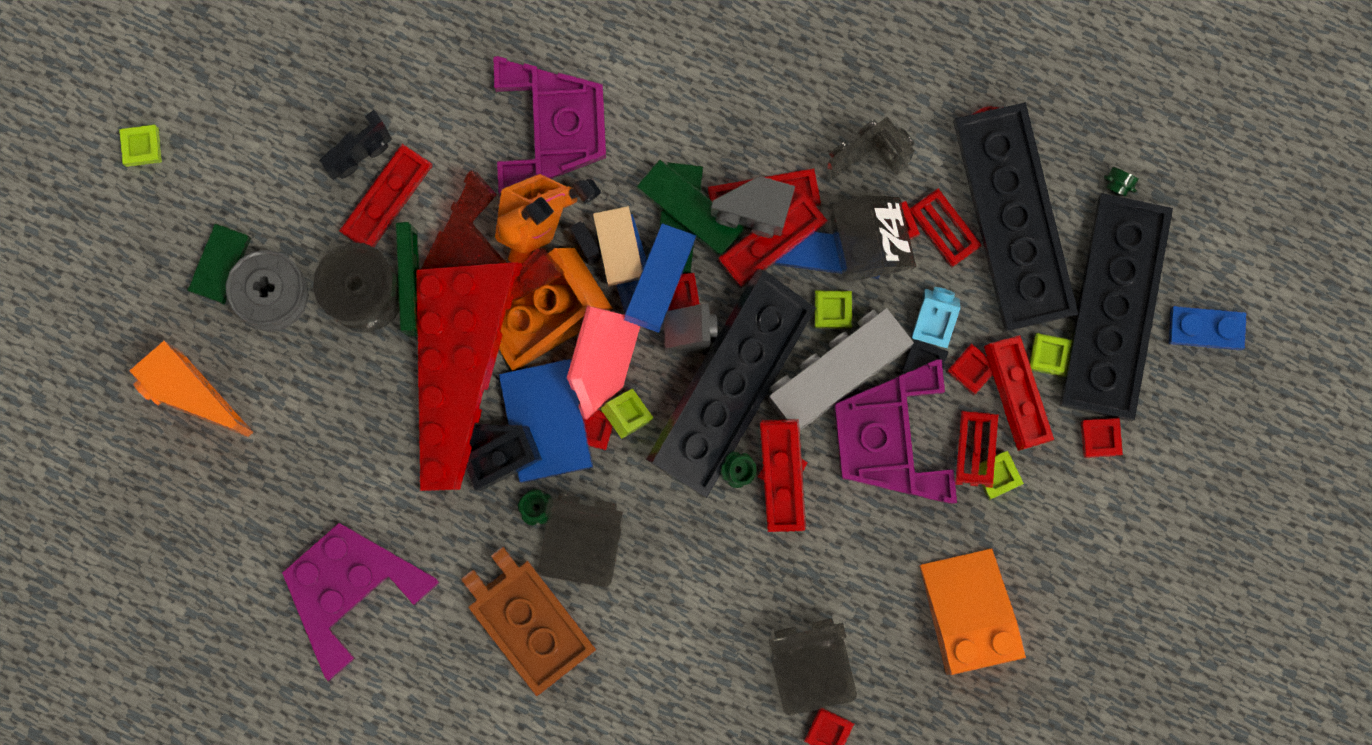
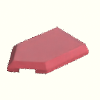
(601, 358)

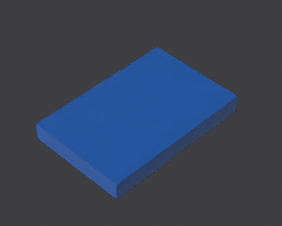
(550, 408)

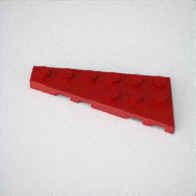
(457, 350)

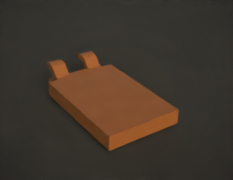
(528, 623)

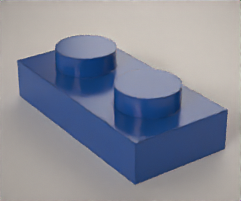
(1207, 328)

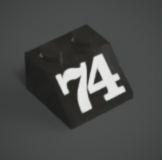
(871, 237)

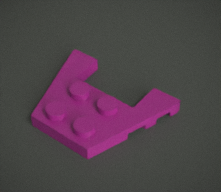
(566, 121)
(877, 437)
(336, 578)

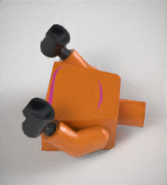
(532, 212)

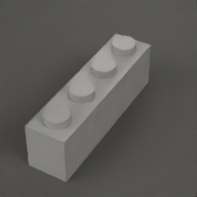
(840, 370)

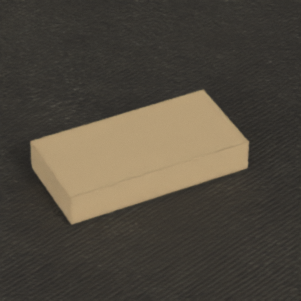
(618, 246)

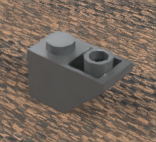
(756, 204)
(690, 330)

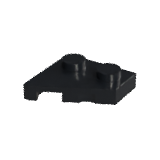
(353, 148)
(499, 453)

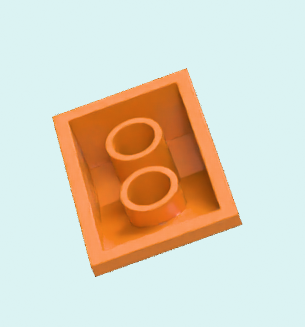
(551, 312)
(173, 380)
(971, 612)

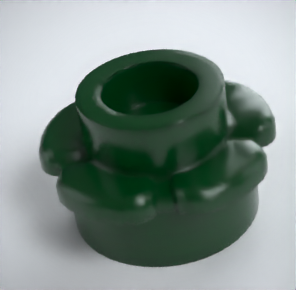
(1121, 182)
(747, 469)
(526, 505)

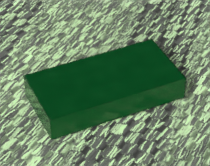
(218, 258)

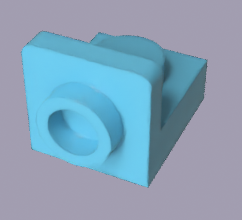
(937, 317)

